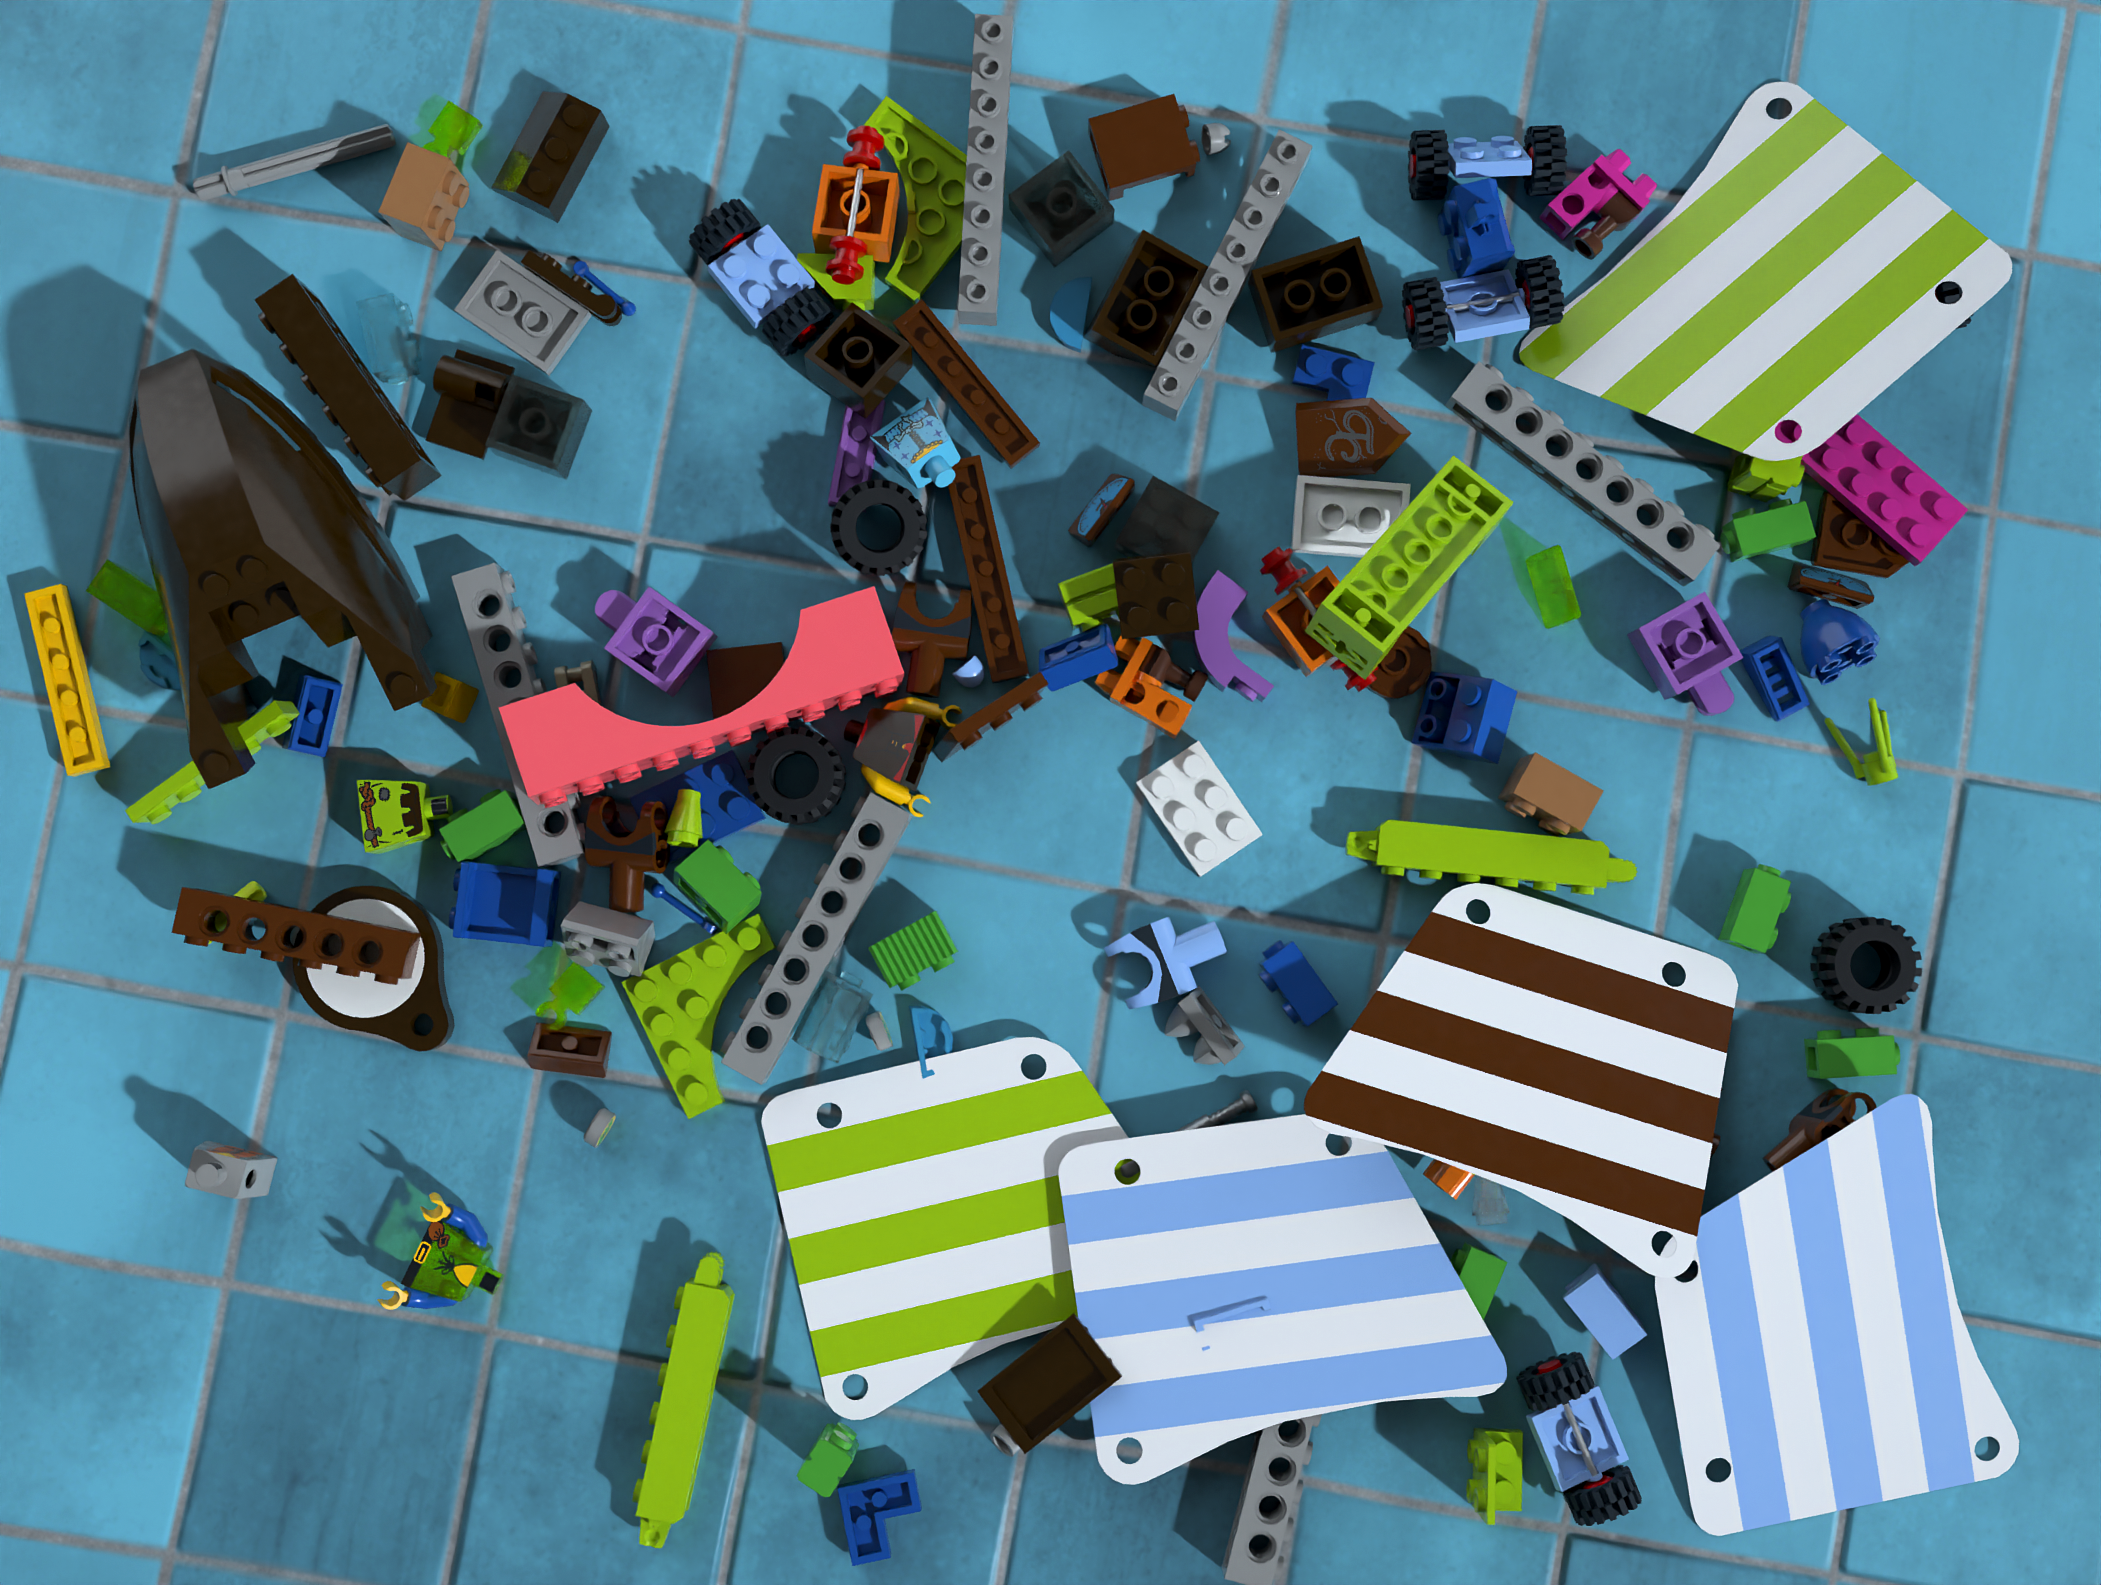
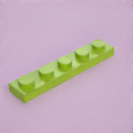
(187, 781)

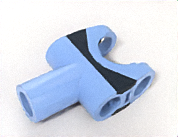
(1168, 957)

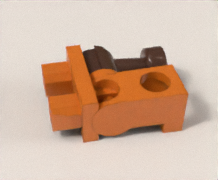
(1140, 685)

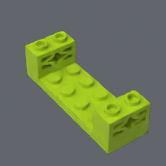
(1407, 566)

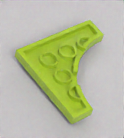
(935, 194)
(682, 1005)

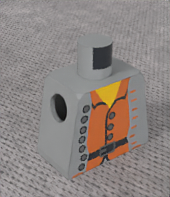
(224, 1171)

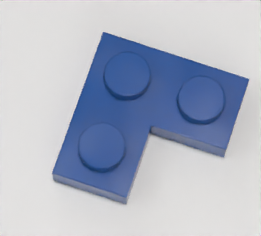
(1333, 373)
(868, 1504)

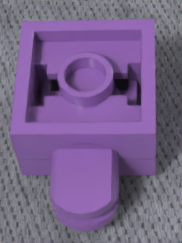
(652, 636)
(1688, 652)

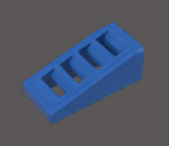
(1763, 682)

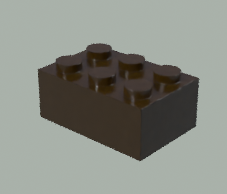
(1315, 294)

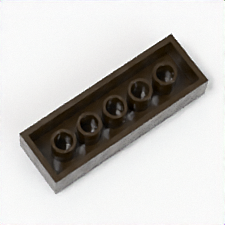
(347, 388)

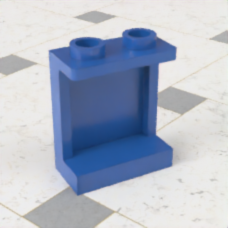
(505, 904)

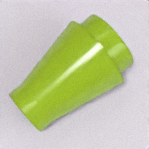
(685, 821)

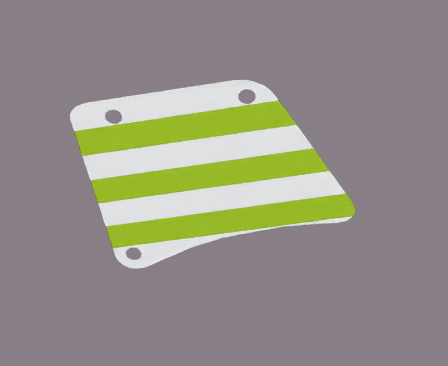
(1775, 288)
(931, 1211)

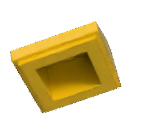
(451, 698)

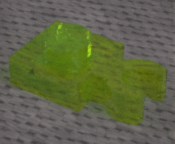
(452, 131)
(573, 992)

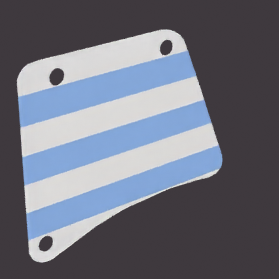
(1246, 1216)
(1828, 1337)

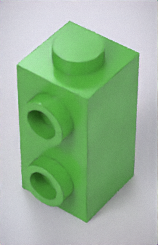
(1768, 531)
(484, 827)
(1755, 910)
(1851, 1056)
(1479, 1274)

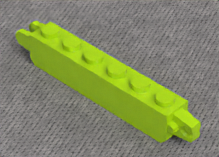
(1489, 854)
(684, 1402)

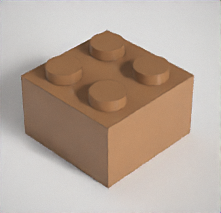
(424, 197)
(1549, 795)

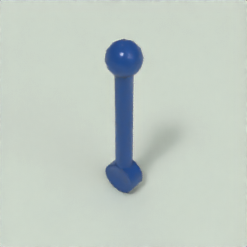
(582, 269)
(658, 890)

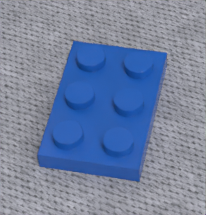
(723, 802)

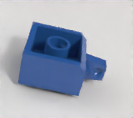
(1475, 229)

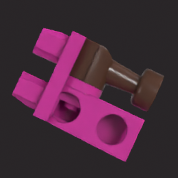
(1607, 194)

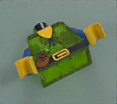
(446, 1262)

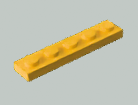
(67, 680)

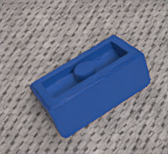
(1078, 657)
(317, 706)

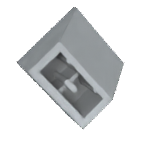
(607, 939)

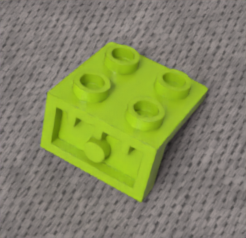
(1496, 1471)

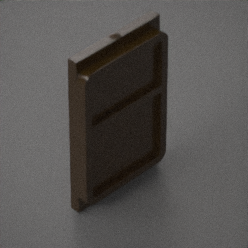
(1049, 1383)

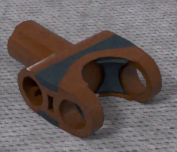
(930, 639)
(626, 852)
(1816, 1124)

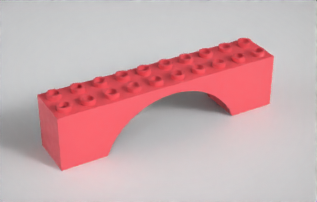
(576, 745)

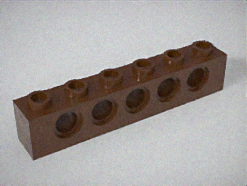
(199, 908)

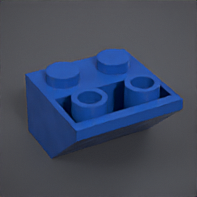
(1464, 716)

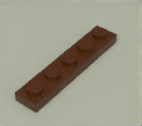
(966, 384)

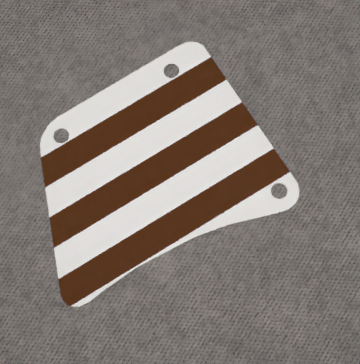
(1546, 1065)

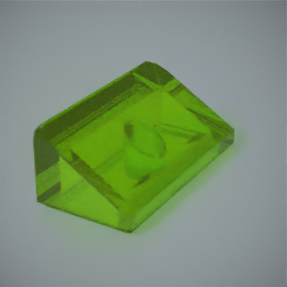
(1553, 587)

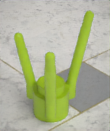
(1877, 765)

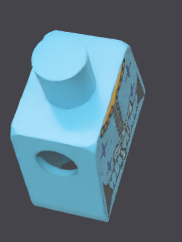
(918, 446)

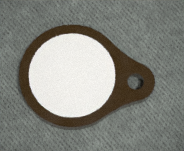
(374, 1005)

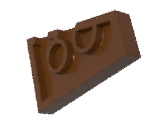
(992, 716)

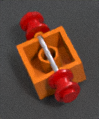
(856, 208)
(1294, 612)

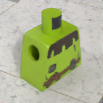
(398, 813)

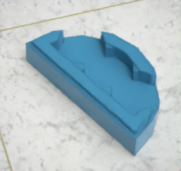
(1069, 312)
(158, 661)
(930, 1034)

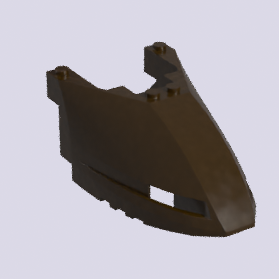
(252, 538)

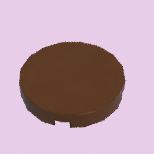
(1404, 667)

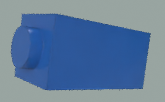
(1297, 982)

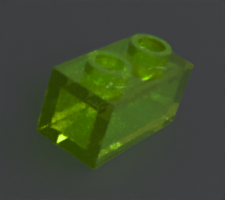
(129, 597)

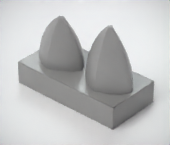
(1199, 1014)

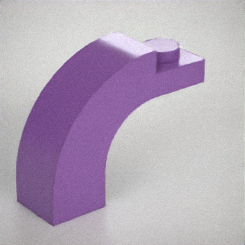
(1211, 641)

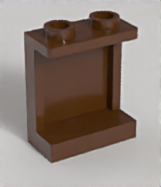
(1142, 144)

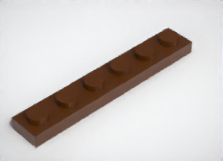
(987, 571)

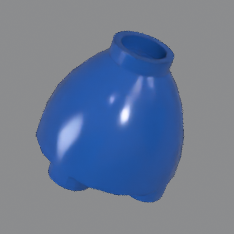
(1834, 641)

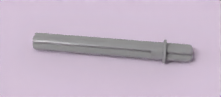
(293, 162)

